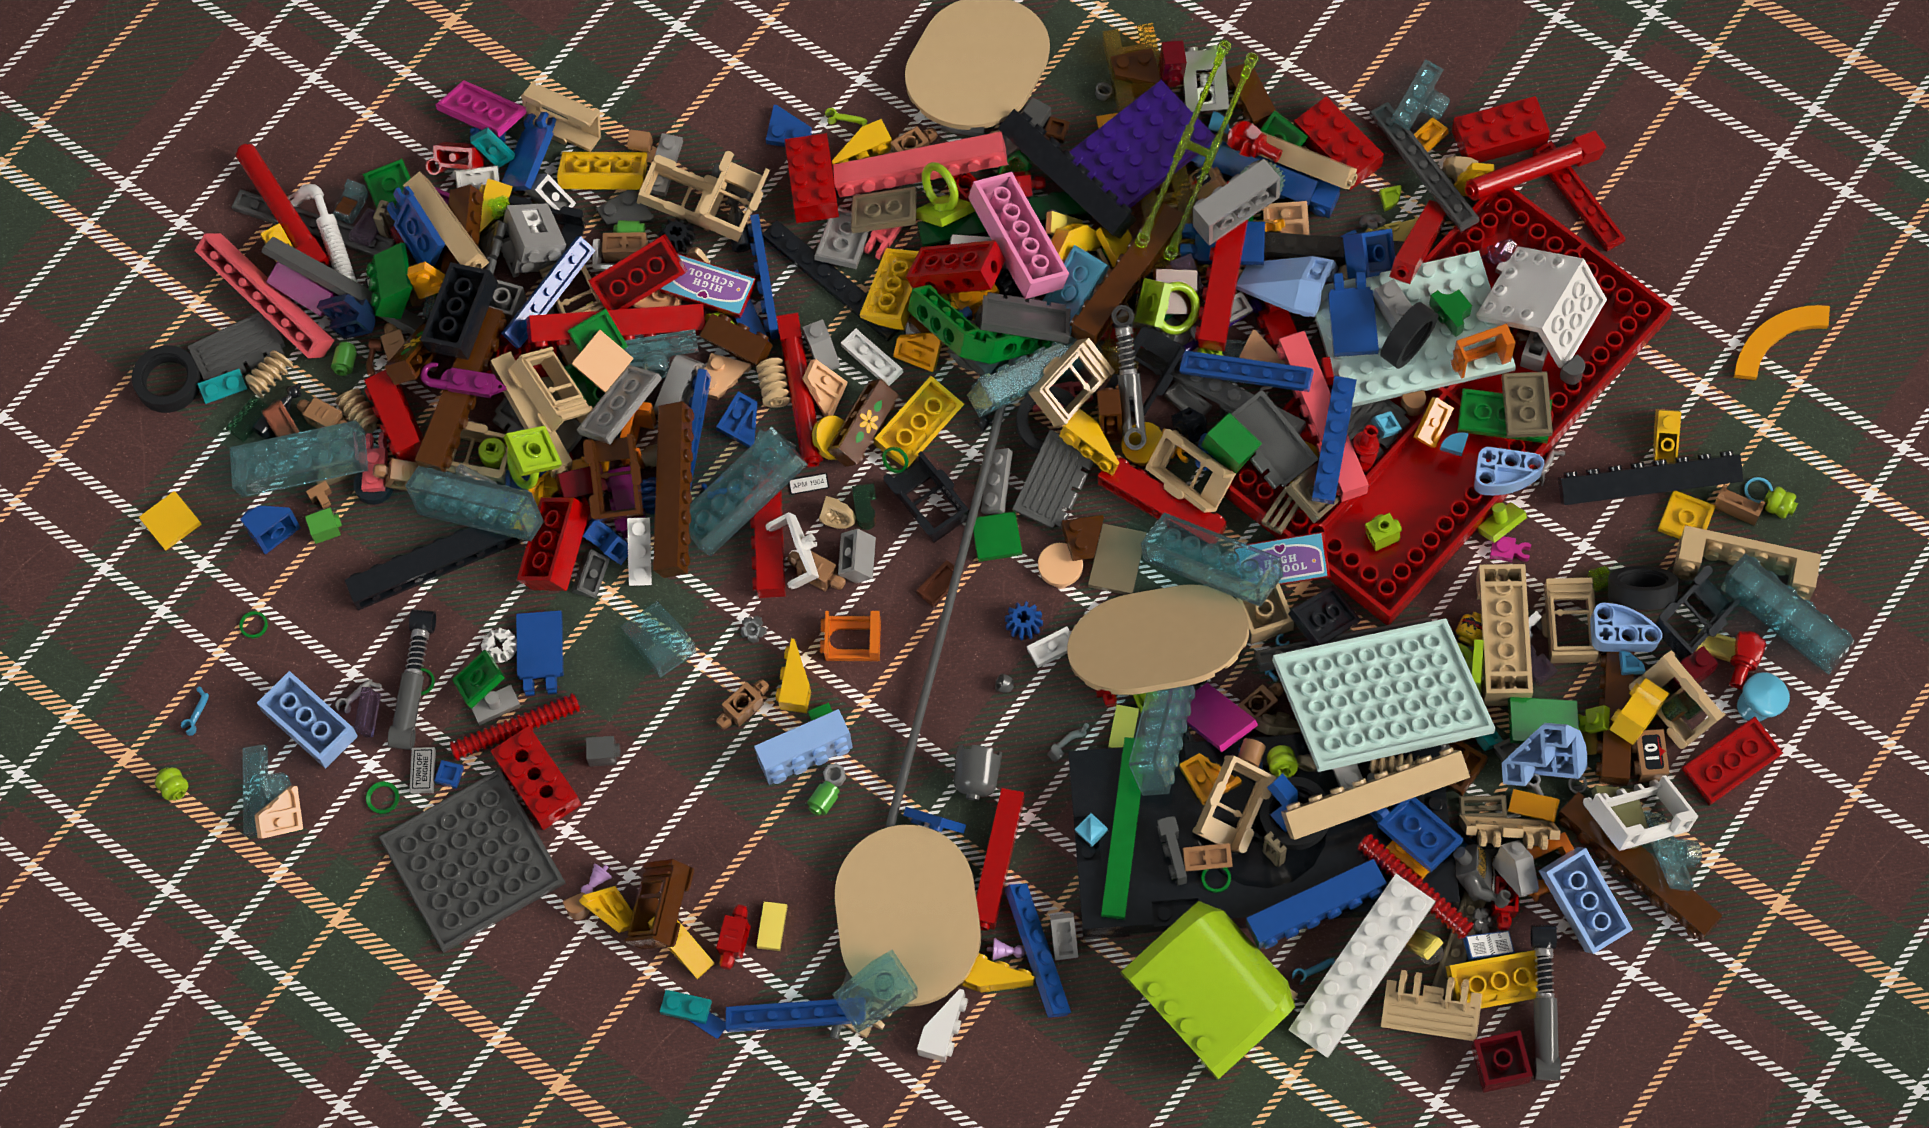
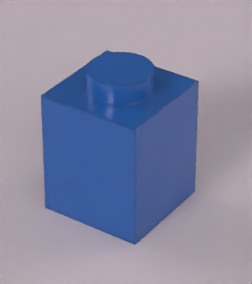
(1324, 199)

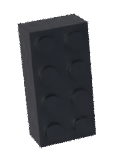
(459, 311)

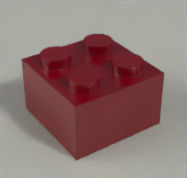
(1501, 1061)

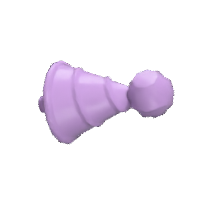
(597, 877)
(1001, 950)

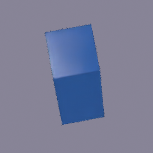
(607, 540)
(1285, 794)

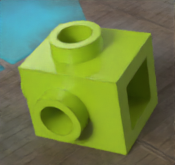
(1383, 531)

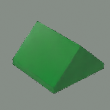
(1231, 443)

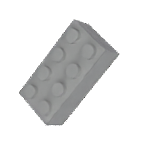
(1236, 201)

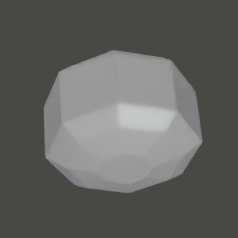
(834, 774)

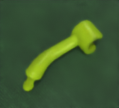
(844, 117)

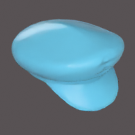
(1763, 697)

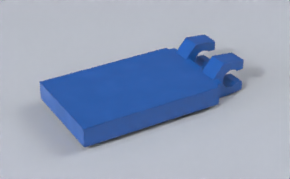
(529, 152)
(415, 227)
(1252, 250)
(1352, 318)
(539, 649)
(1418, 832)

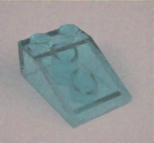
(659, 639)
(876, 991)

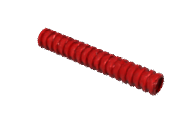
(510, 728)
(1393, 866)

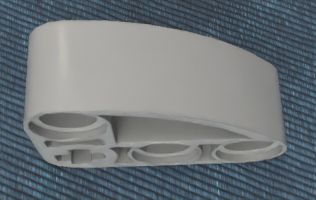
(679, 381)

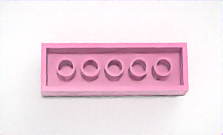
(1019, 235)

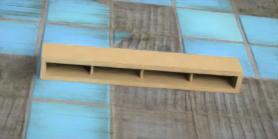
(1375, 794)

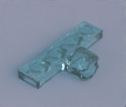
(1422, 97)
(656, 350)
(258, 785)
(1674, 855)

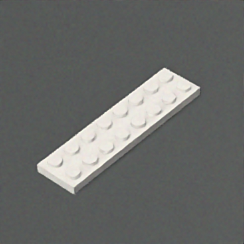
(1362, 965)

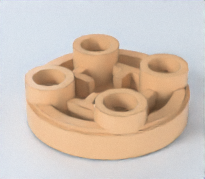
(1057, 566)

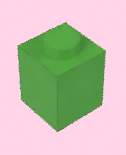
(323, 525)

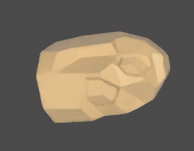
(1456, 165)
(836, 514)

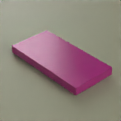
(481, 108)
(1218, 718)

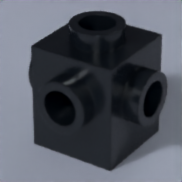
(1190, 424)

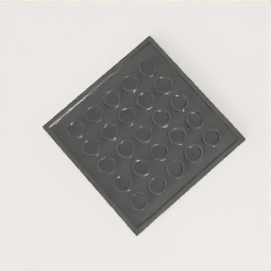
(471, 860)

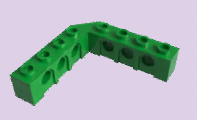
(963, 336)

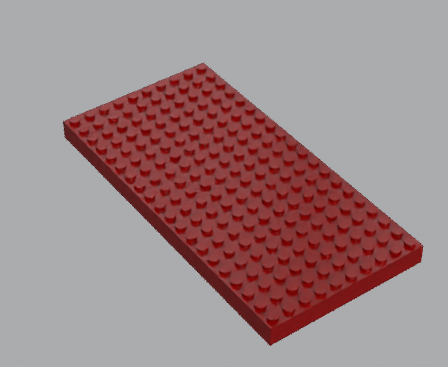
(1435, 489)

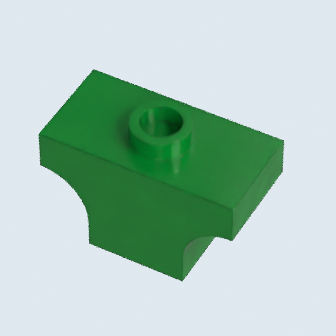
(1451, 310)

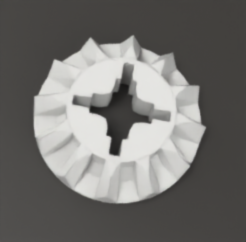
(509, 644)

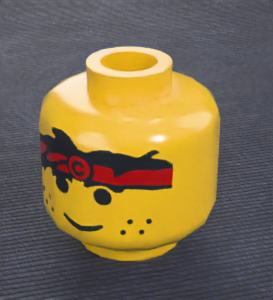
(1470, 628)

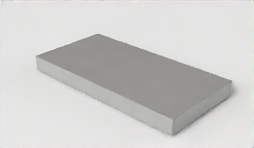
(619, 404)

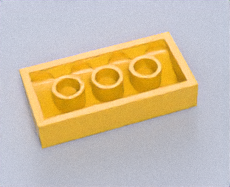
(602, 170)
(890, 290)
(918, 421)
(1498, 978)

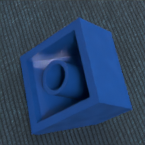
(1369, 252)
(269, 525)

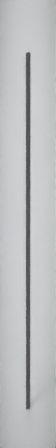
(942, 628)

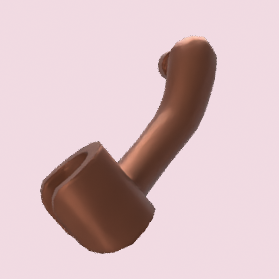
(374, 345)

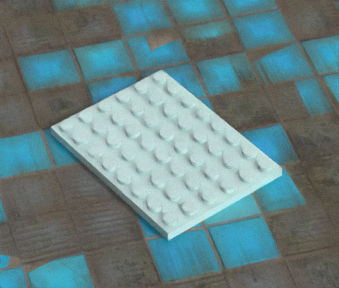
(1432, 363)
(1382, 694)

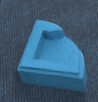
(1215, 123)
(1455, 443)
(1630, 664)

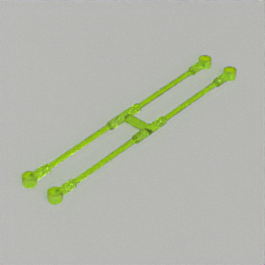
(1185, 143)

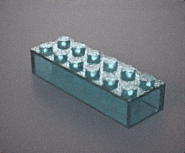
(1016, 381)
(298, 458)
(743, 490)
(474, 503)
(1212, 559)
(1787, 613)
(1160, 738)

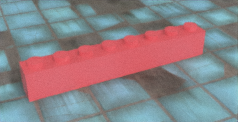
(907, 166)
(268, 300)
(1297, 351)

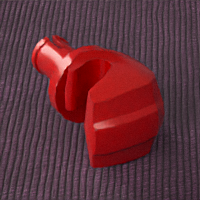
(1251, 141)
(1366, 446)
(1748, 654)

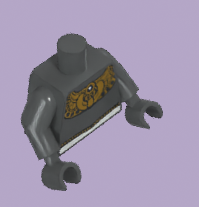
(1477, 874)

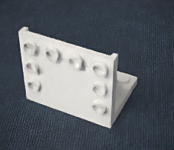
(1546, 296)

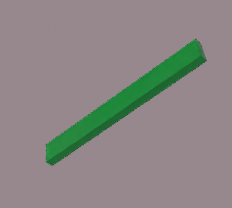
(1122, 839)

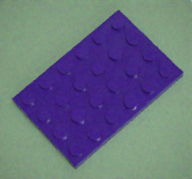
(1139, 144)

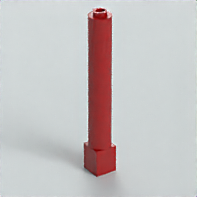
(1581, 151)
(279, 203)
(800, 396)

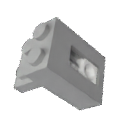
(1203, 61)
(534, 237)

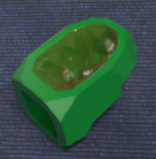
(1017, 162)

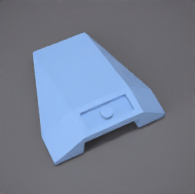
(1289, 283)

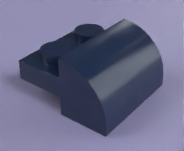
(348, 316)

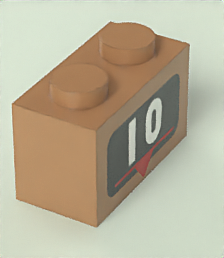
(1211, 182)
(1650, 756)

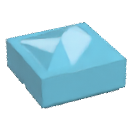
(1386, 424)
(1091, 829)

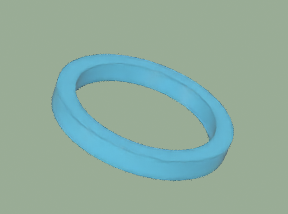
(1756, 479)

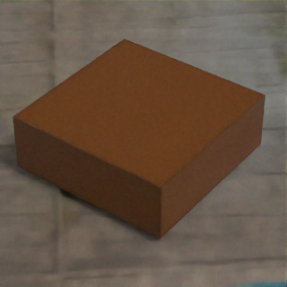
(1057, 129)

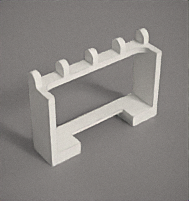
(1636, 835)

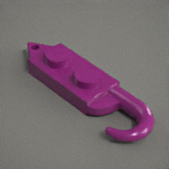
(464, 381)

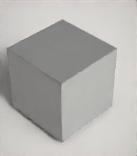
(508, 298)

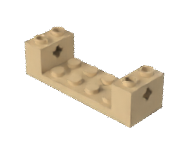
(1714, 546)
(1505, 633)

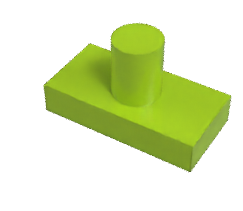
(1502, 521)

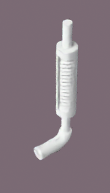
(328, 228)

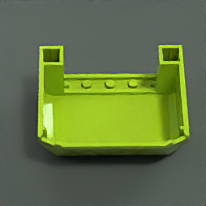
(1211, 986)

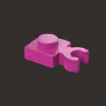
(1505, 549)

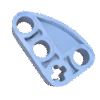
(1506, 478)
(1621, 622)

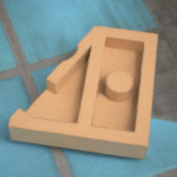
(1294, 215)
(824, 386)

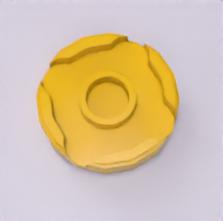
(824, 433)
(1142, 455)

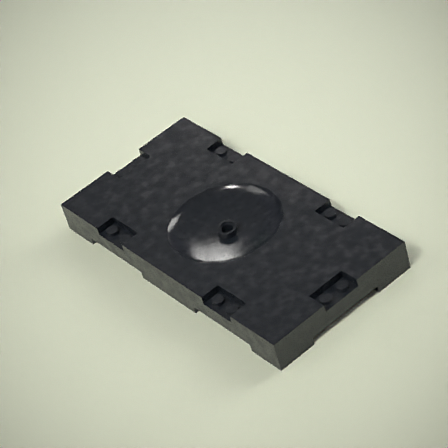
(1255, 882)

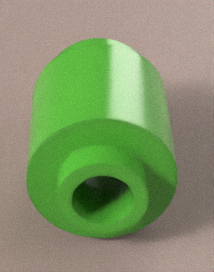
(628, 226)
(344, 358)
(823, 798)

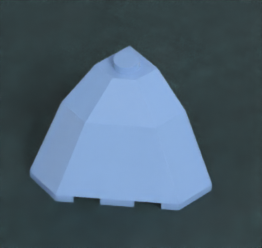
(1549, 751)

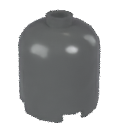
(976, 771)

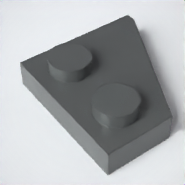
(624, 208)

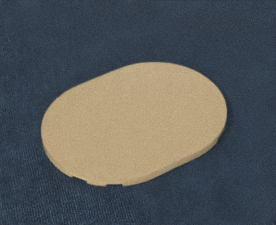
(977, 63)
(1158, 639)
(911, 896)

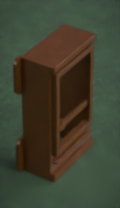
(619, 449)
(661, 905)

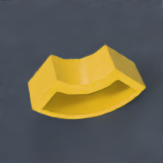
(1639, 710)

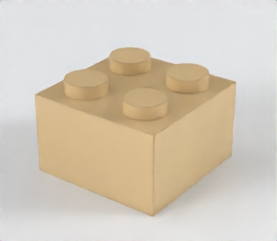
(1268, 619)

